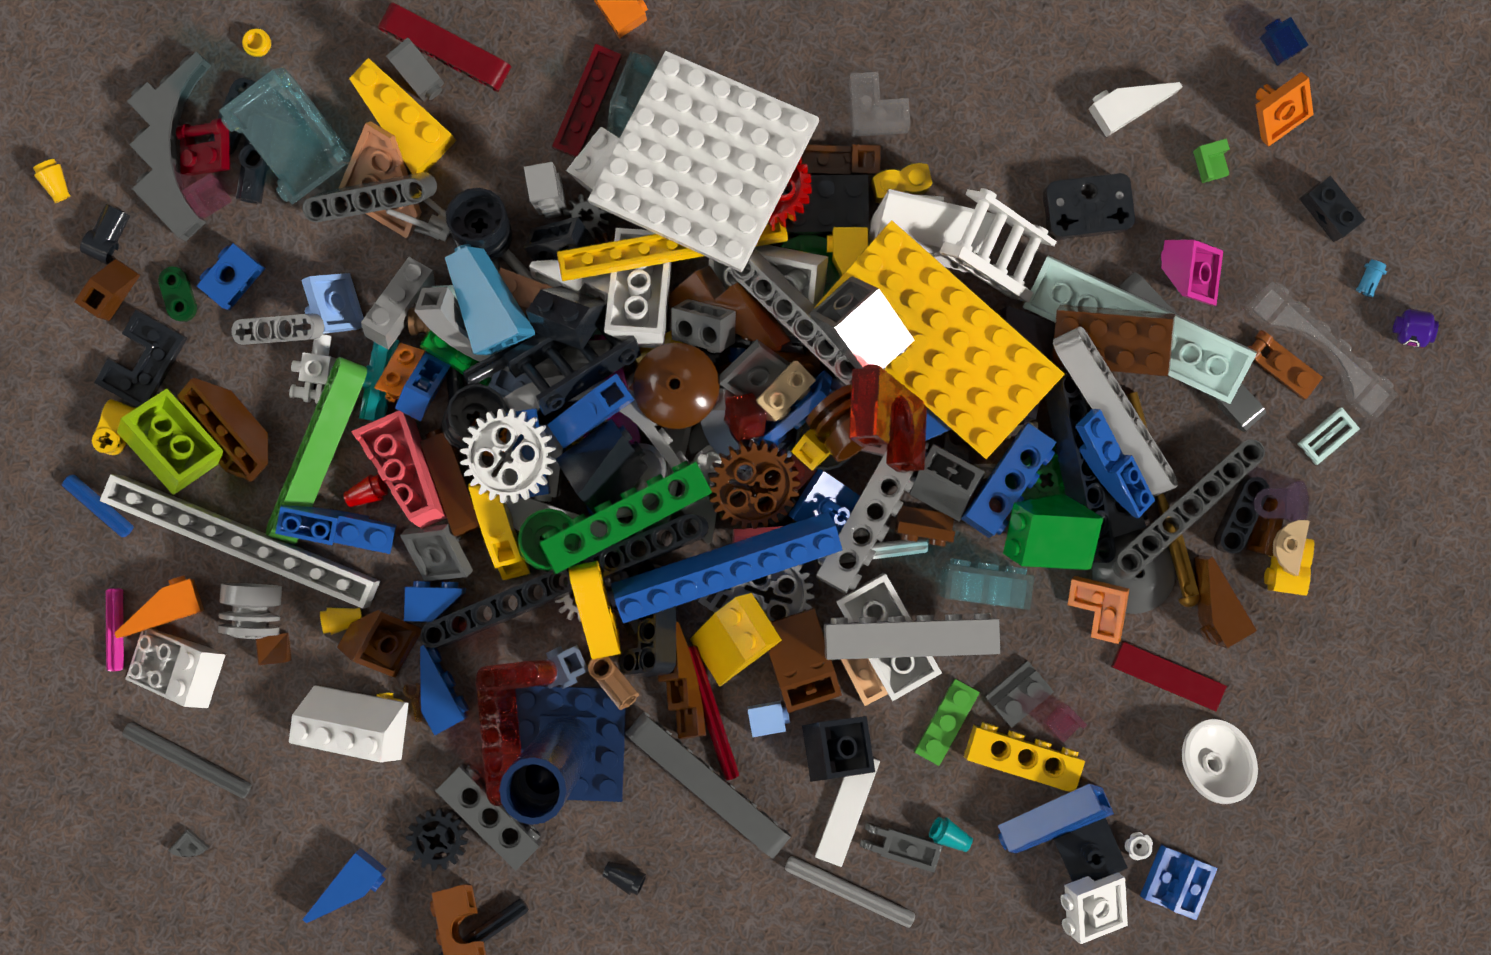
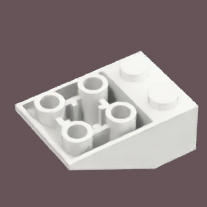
(175, 668)

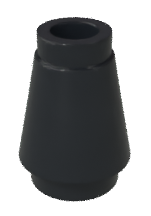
(625, 877)

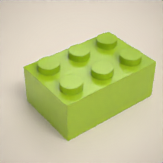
(169, 441)

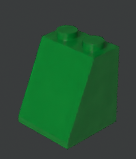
(1052, 533)

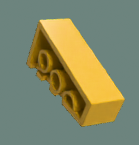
(417, 133)

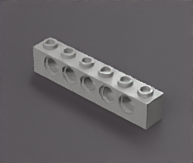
(831, 570)

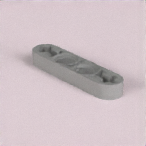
(277, 329)

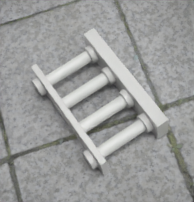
(979, 262)

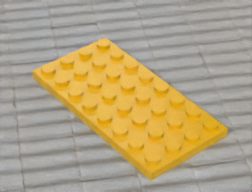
(963, 354)

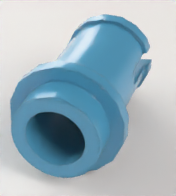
(1371, 277)

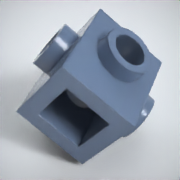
(568, 664)

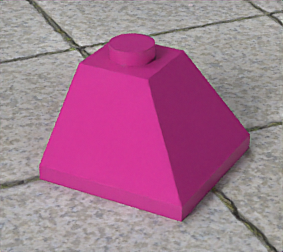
(1193, 269)

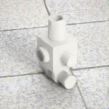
(313, 369)

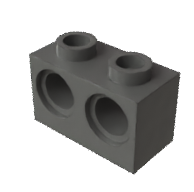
(703, 325)

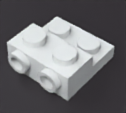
(1094, 907)

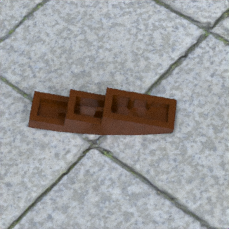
(684, 692)

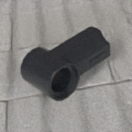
(104, 238)

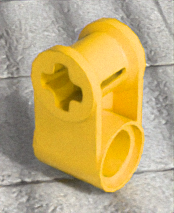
(108, 427)

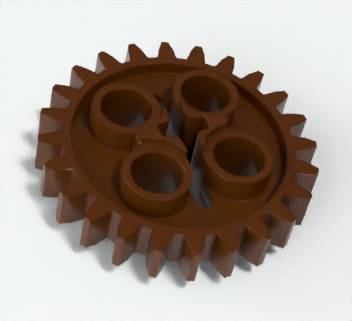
(760, 461)

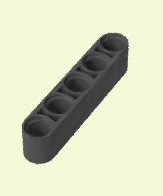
(379, 191)

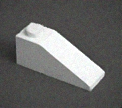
(1126, 104)

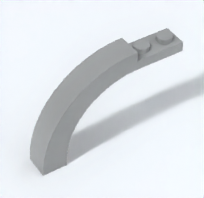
(443, 316)
(525, 398)

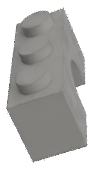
(545, 189)
(387, 315)

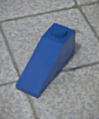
(353, 882)

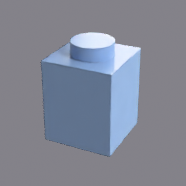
(768, 718)

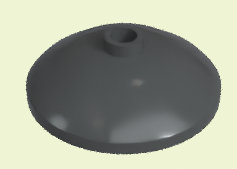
(1151, 587)

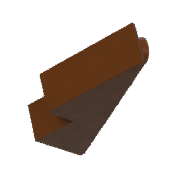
(752, 318)

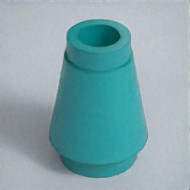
(950, 835)

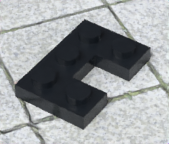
(149, 373)

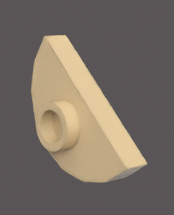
(1290, 544)

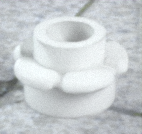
(1146, 846)

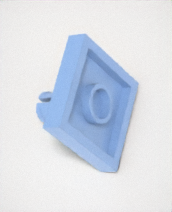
(334, 301)

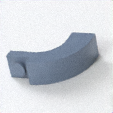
(721, 437)

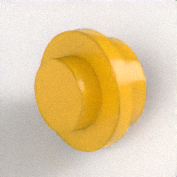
(256, 42)

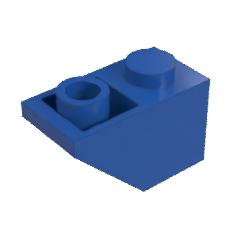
(430, 603)

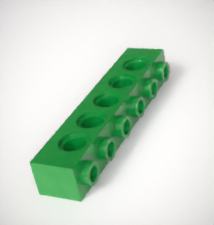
(694, 489)

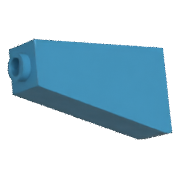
(485, 302)

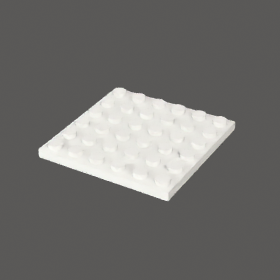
(703, 161)

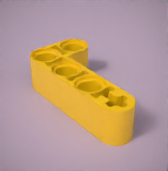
(595, 610)

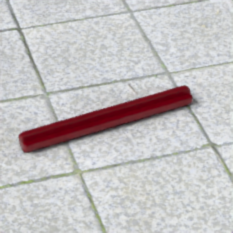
(714, 719)

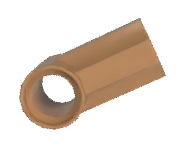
(613, 682)

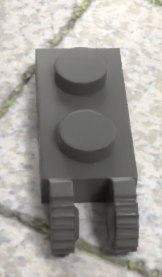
(904, 847)

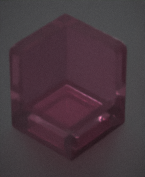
(207, 196)
(1064, 722)

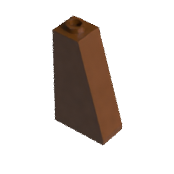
(450, 482)

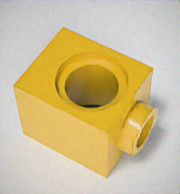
(811, 449)

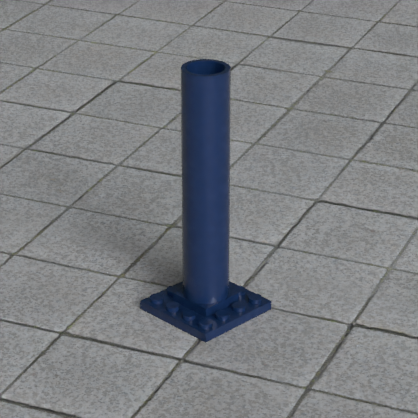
(568, 751)

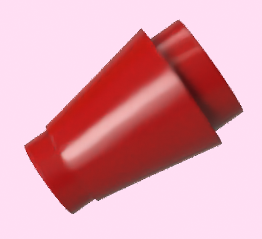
(366, 491)

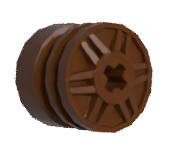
(832, 419)

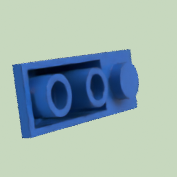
(591, 411)
(438, 698)

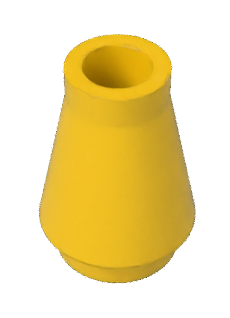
(52, 179)
(338, 619)

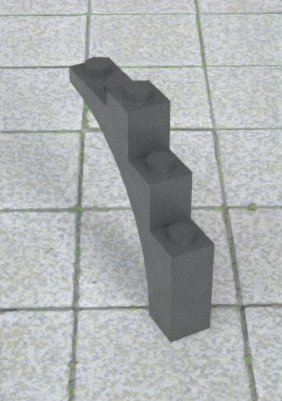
(158, 148)

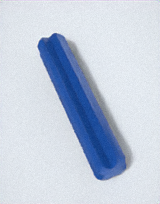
(100, 509)

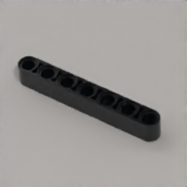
(1066, 409)

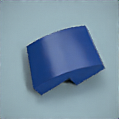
(1178, 882)

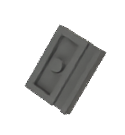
(1019, 693)

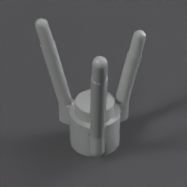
(435, 227)

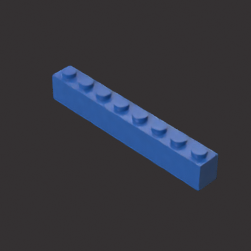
(726, 567)

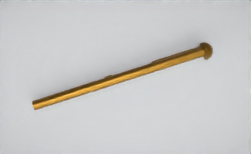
(1177, 548)

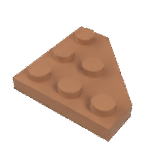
(379, 159)

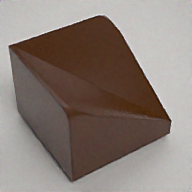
(273, 649)

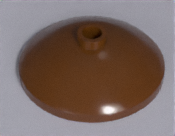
(689, 402)

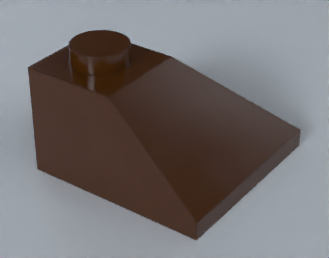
(379, 642)

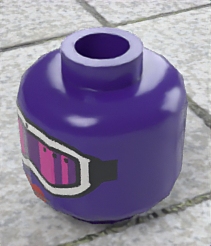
(1416, 328)

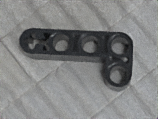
(655, 642)

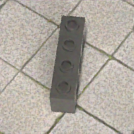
(513, 852)

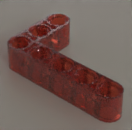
(499, 714)

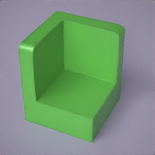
(1212, 161)

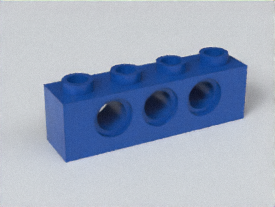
(1027, 440)

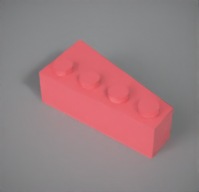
(398, 456)

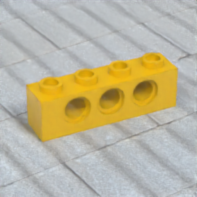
(1064, 777)

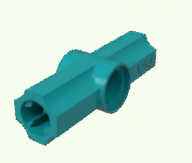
(374, 402)

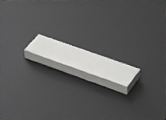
(844, 817)

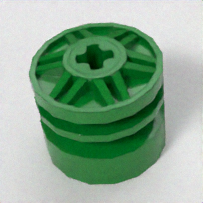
(536, 526)

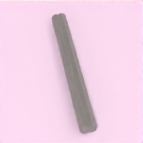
(850, 891)

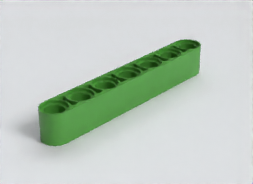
(320, 440)

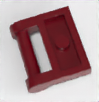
(206, 156)

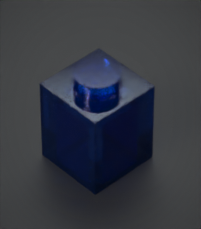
(1283, 40)

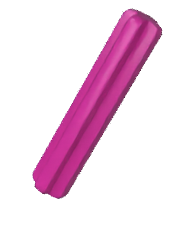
(114, 621)

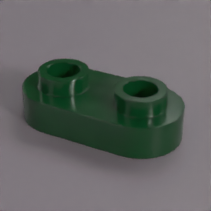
(177, 293)

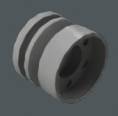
(249, 609)

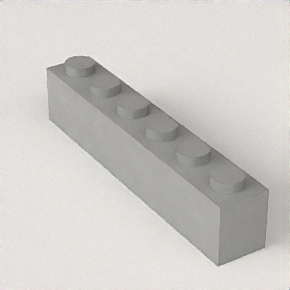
(911, 638)

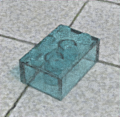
(986, 584)

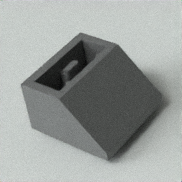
(947, 482)

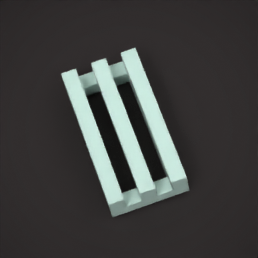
(1310, 451)

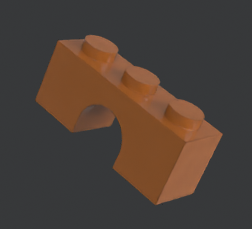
(450, 908)

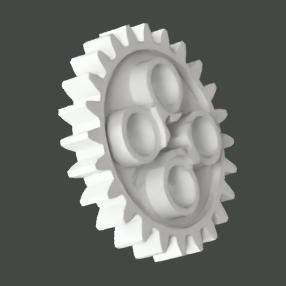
(528, 471)

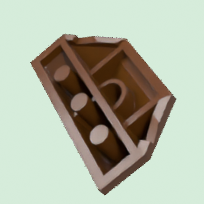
(229, 425)

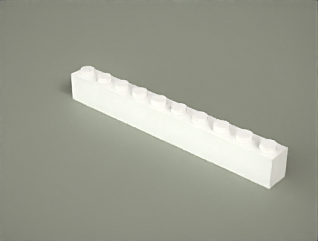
(240, 540)

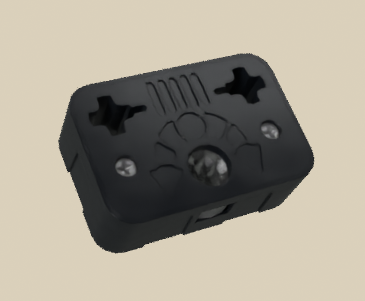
(1089, 216)

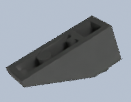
(416, 70)

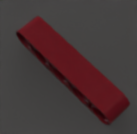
(445, 45)

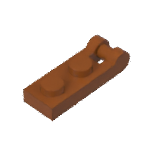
(1285, 366)

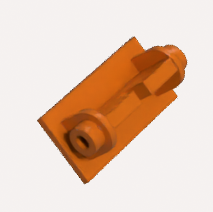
(399, 370)

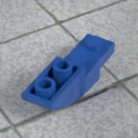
(1112, 468)
(335, 526)

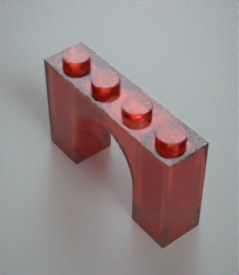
(890, 415)

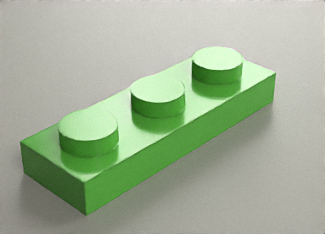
(946, 722)

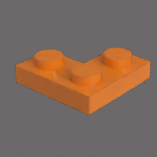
(1106, 601)

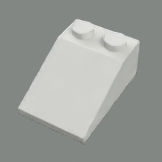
(593, 158)

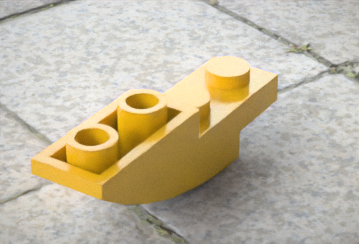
(499, 534)

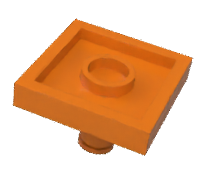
(1283, 108)

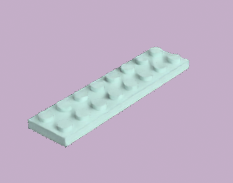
(1198, 354)

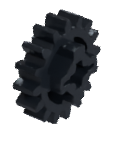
(427, 835)

